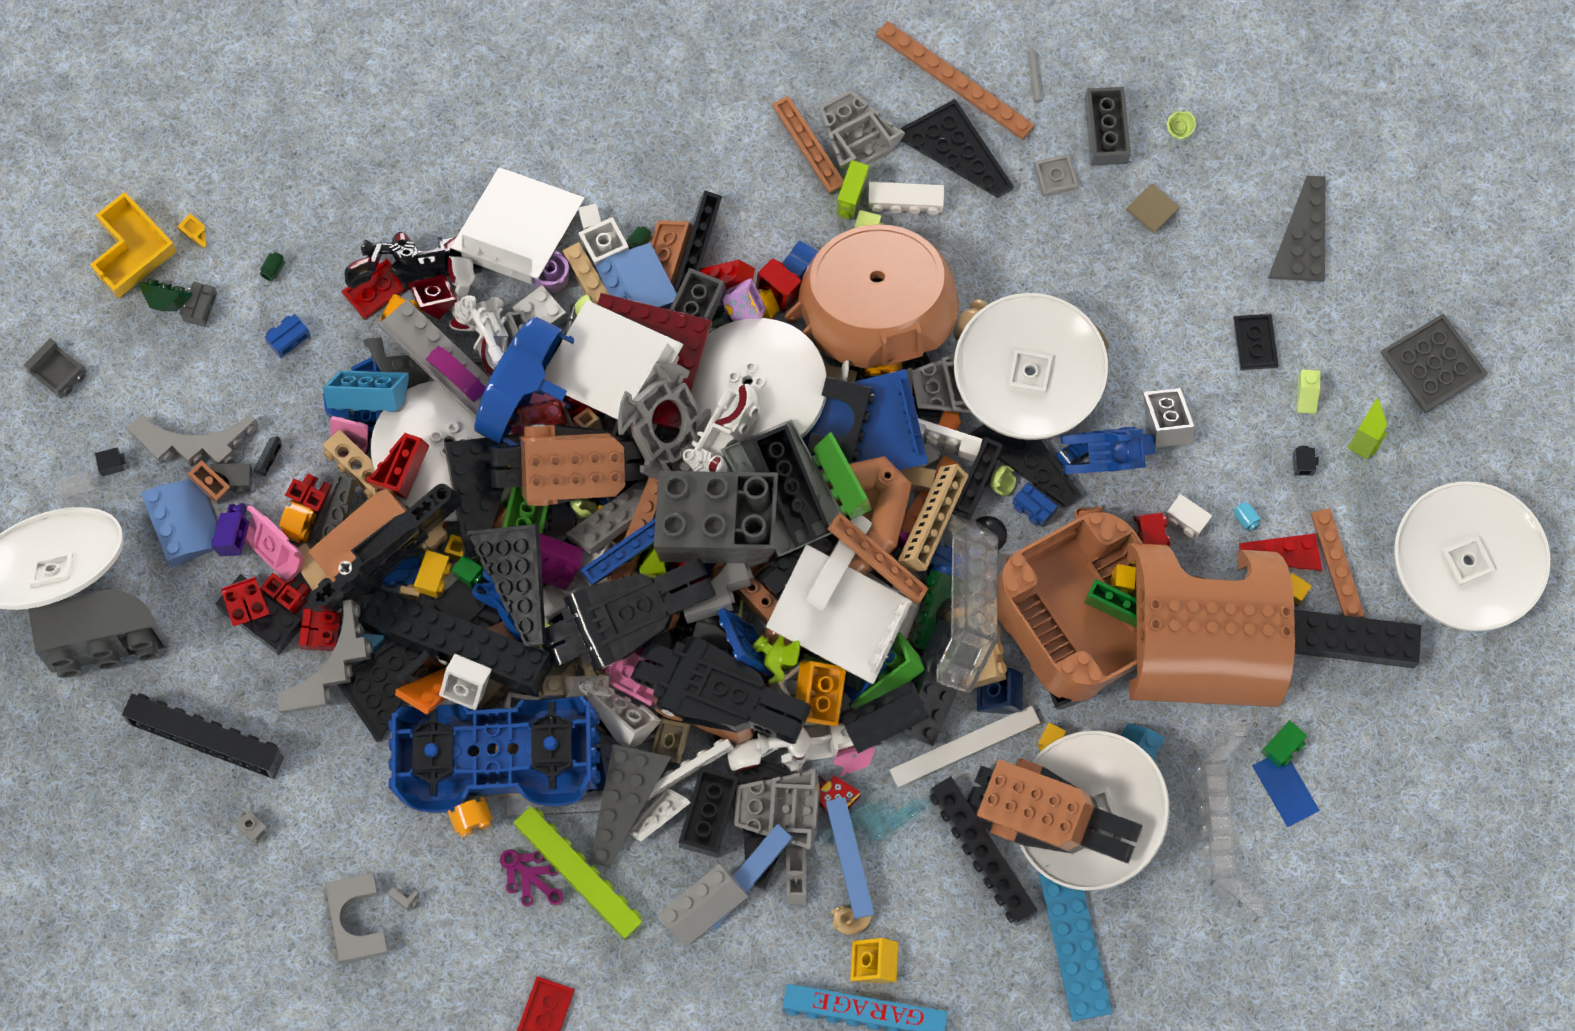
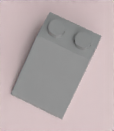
(1168, 417)

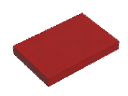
(376, 293)
(546, 1006)

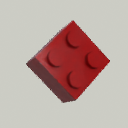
(781, 281)

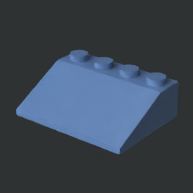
(638, 277)
(181, 520)

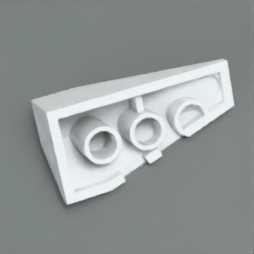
(623, 719)

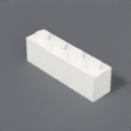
(905, 197)

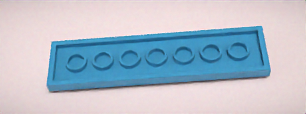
(1076, 950)

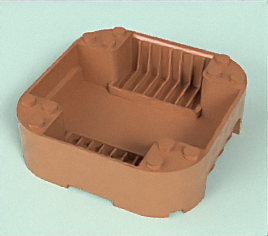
(1043, 606)

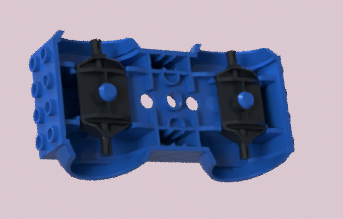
(550, 769)

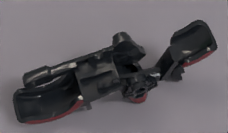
(409, 263)

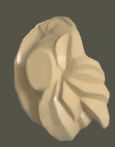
(845, 923)

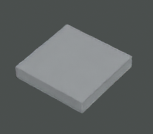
(1056, 175)

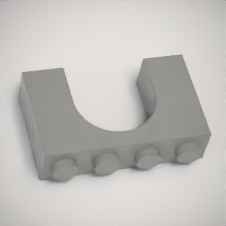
(340, 895)

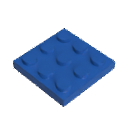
(742, 636)

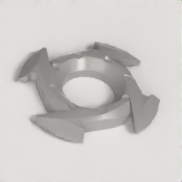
(639, 413)

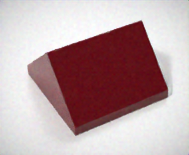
(433, 295)

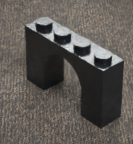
(859, 399)

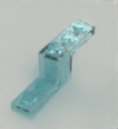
(873, 823)

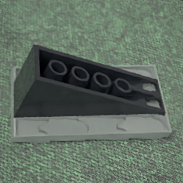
(803, 497)

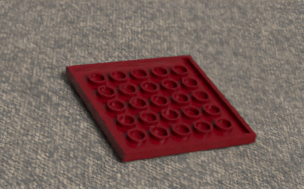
(681, 327)

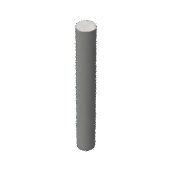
(1034, 76)

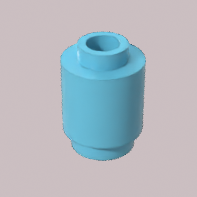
(1247, 516)

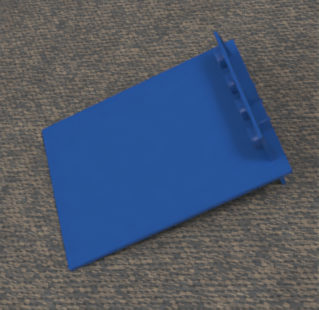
(892, 424)

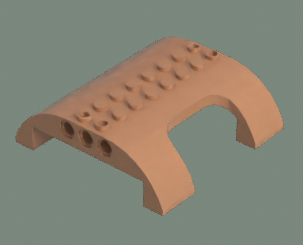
(1211, 635)

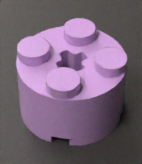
(558, 278)

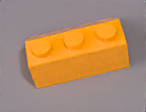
(821, 688)

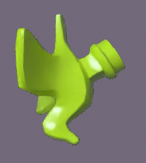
(777, 656)

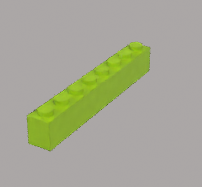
(577, 873)

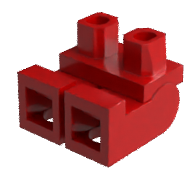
(306, 493)
(237, 594)
(285, 594)
(319, 630)

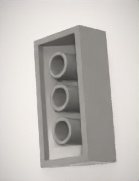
(703, 904)

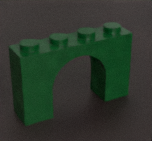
(939, 590)

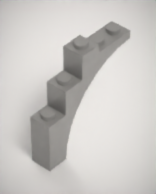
(191, 448)
(731, 578)
(336, 670)

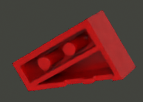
(730, 272)
(400, 466)

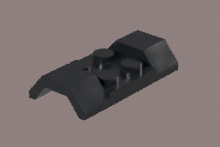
(780, 569)

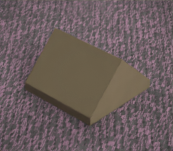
(671, 739)

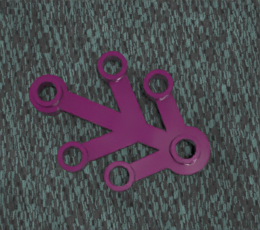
(529, 875)

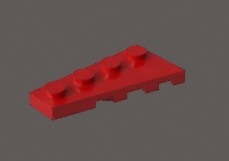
(1297, 551)

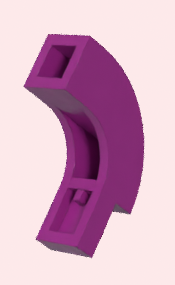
(456, 373)

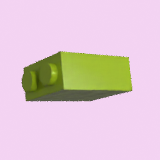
(852, 190)

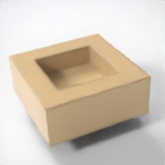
(410, 593)

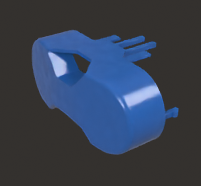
(518, 377)

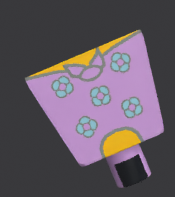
(742, 302)

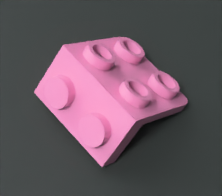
(355, 431)

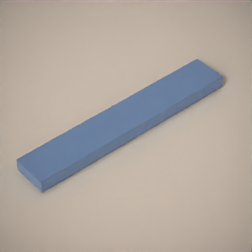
(849, 858)
(761, 860)

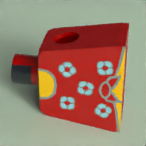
(836, 789)

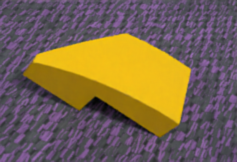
(193, 229)

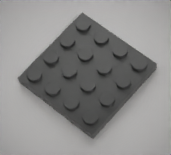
(1434, 363)

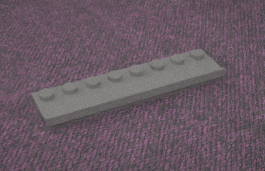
(418, 337)

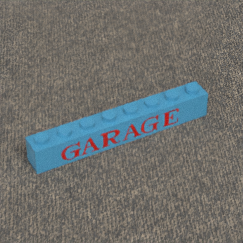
(860, 1010)

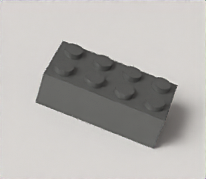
(1107, 126)

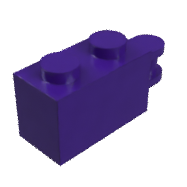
(231, 531)

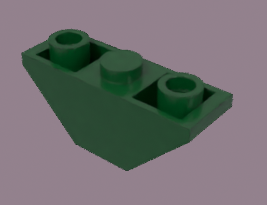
(163, 295)

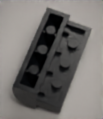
(884, 717)

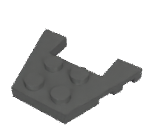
(396, 363)

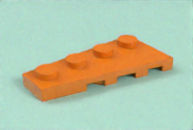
(423, 692)

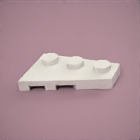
(659, 812)

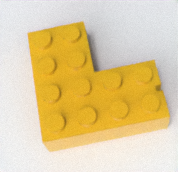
(138, 249)

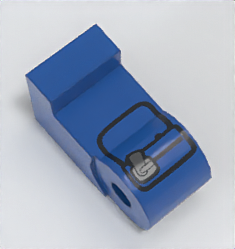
(1072, 453)

